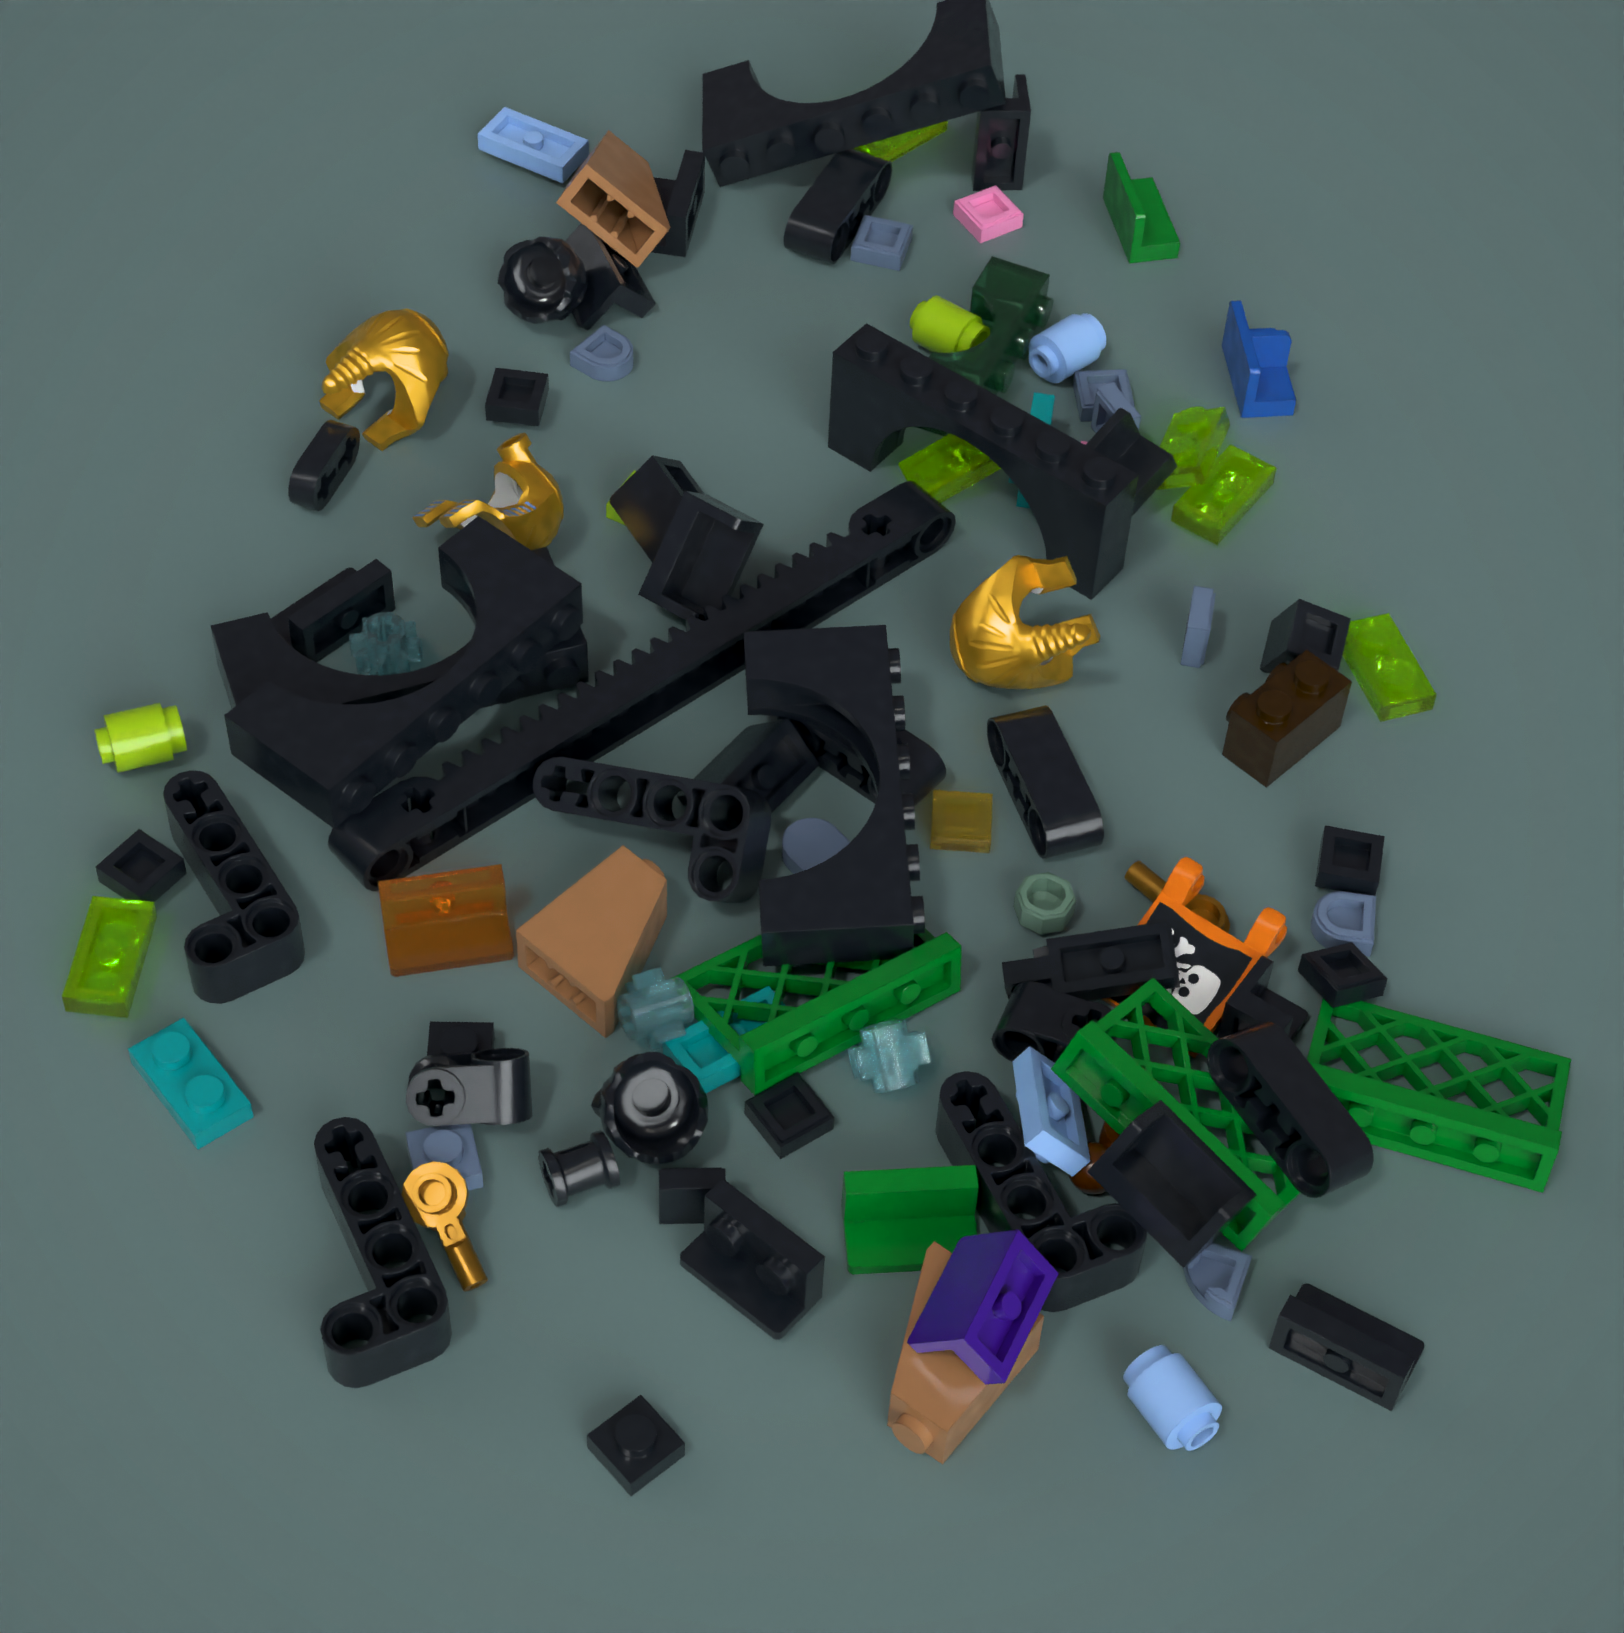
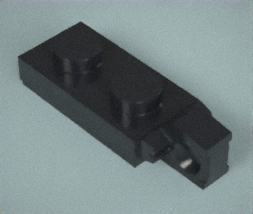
(1100, 962)

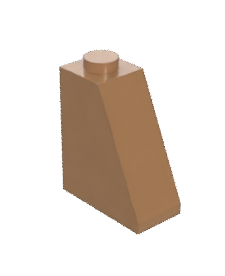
(617, 199)
(596, 936)
(935, 1392)

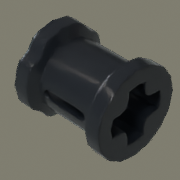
(579, 1168)

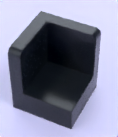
(1305, 628)
(1256, 1003)

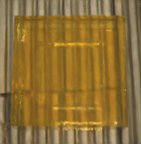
(961, 821)

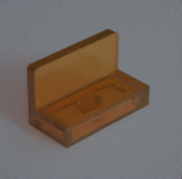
(445, 920)

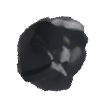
(542, 279)
(652, 1108)

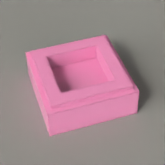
(988, 214)

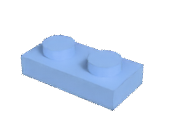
(533, 144)
(1049, 1114)

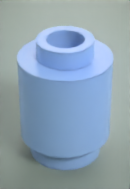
(1066, 347)
(1172, 1398)

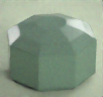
(1044, 903)

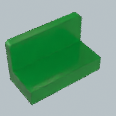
(1138, 214)
(900, 1212)

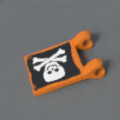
(1206, 956)

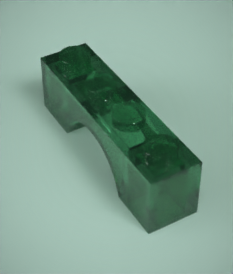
(1012, 305)

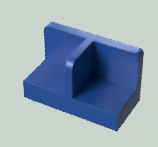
(1257, 366)

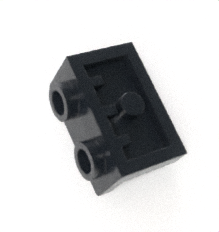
(754, 1262)

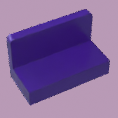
(986, 1303)

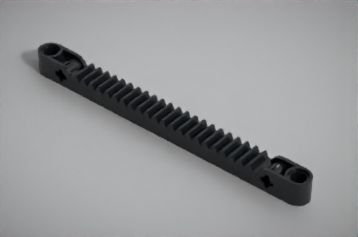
(881, 544)

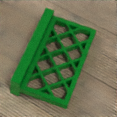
(828, 1024)
(1125, 1087)
(1424, 1120)

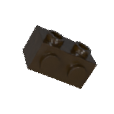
(1285, 717)

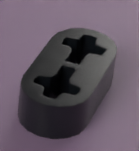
(324, 465)

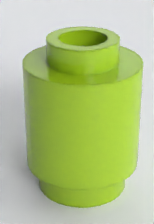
(946, 326)
(140, 737)

